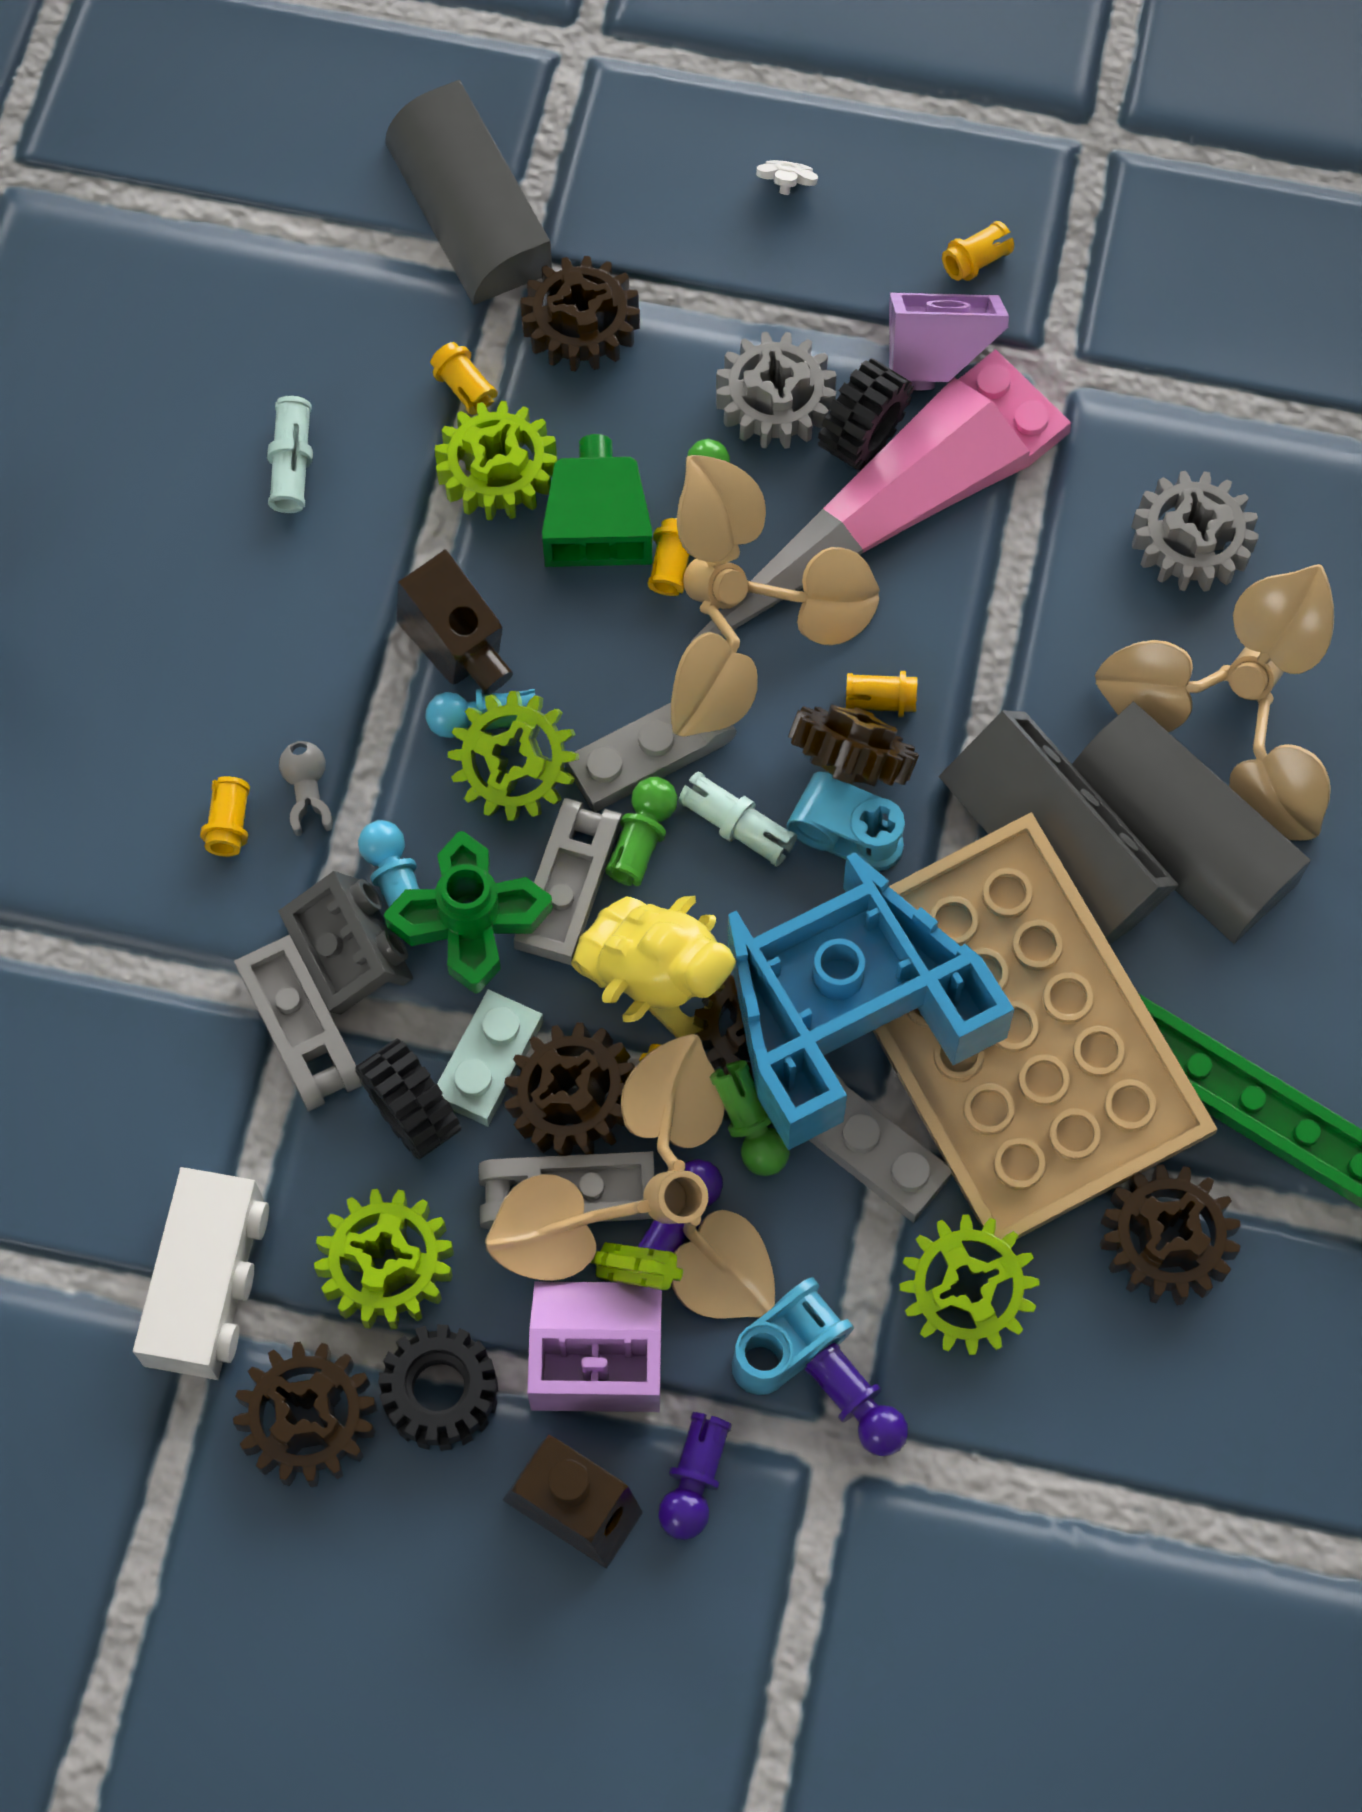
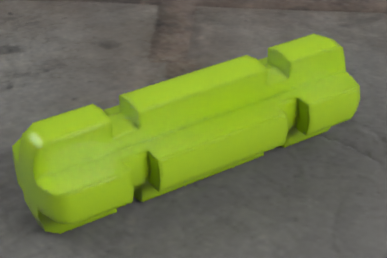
(637, 1266)

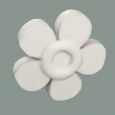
(787, 174)

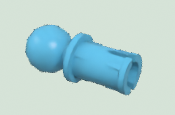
(449, 709)
(382, 846)

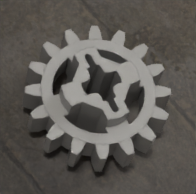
(775, 389)
(1188, 536)

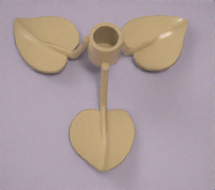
(714, 516)
(1284, 628)
(724, 1264)

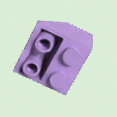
(594, 1347)

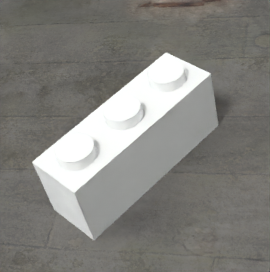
(201, 1274)

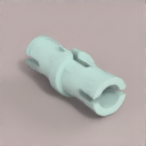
(289, 454)
(737, 818)

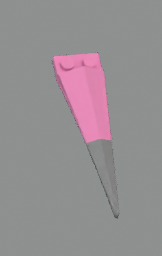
(955, 446)

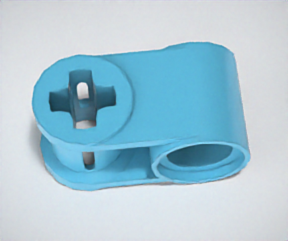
(846, 820)
(794, 1331)

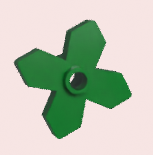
(468, 911)

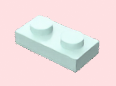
(485, 1056)

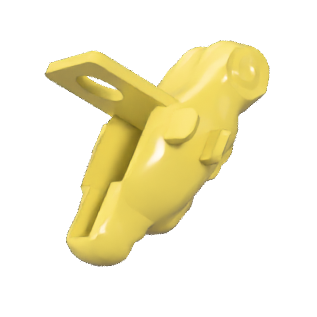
(654, 958)

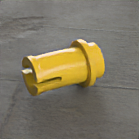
(967, 256)
(455, 368)
(669, 560)
(882, 693)
(224, 829)

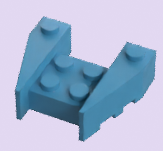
(843, 976)

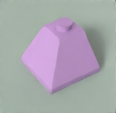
(940, 333)

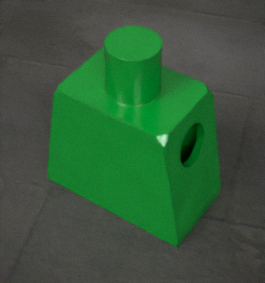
(596, 510)

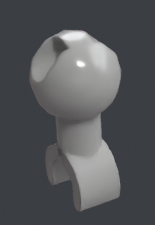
(303, 773)

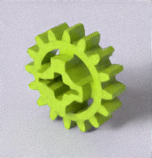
(495, 457)
(489, 745)
(956, 1257)
(410, 1265)

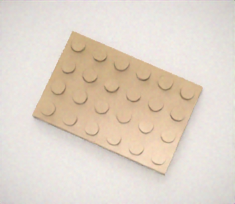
(1085, 1075)

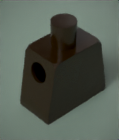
(452, 623)
(575, 1500)

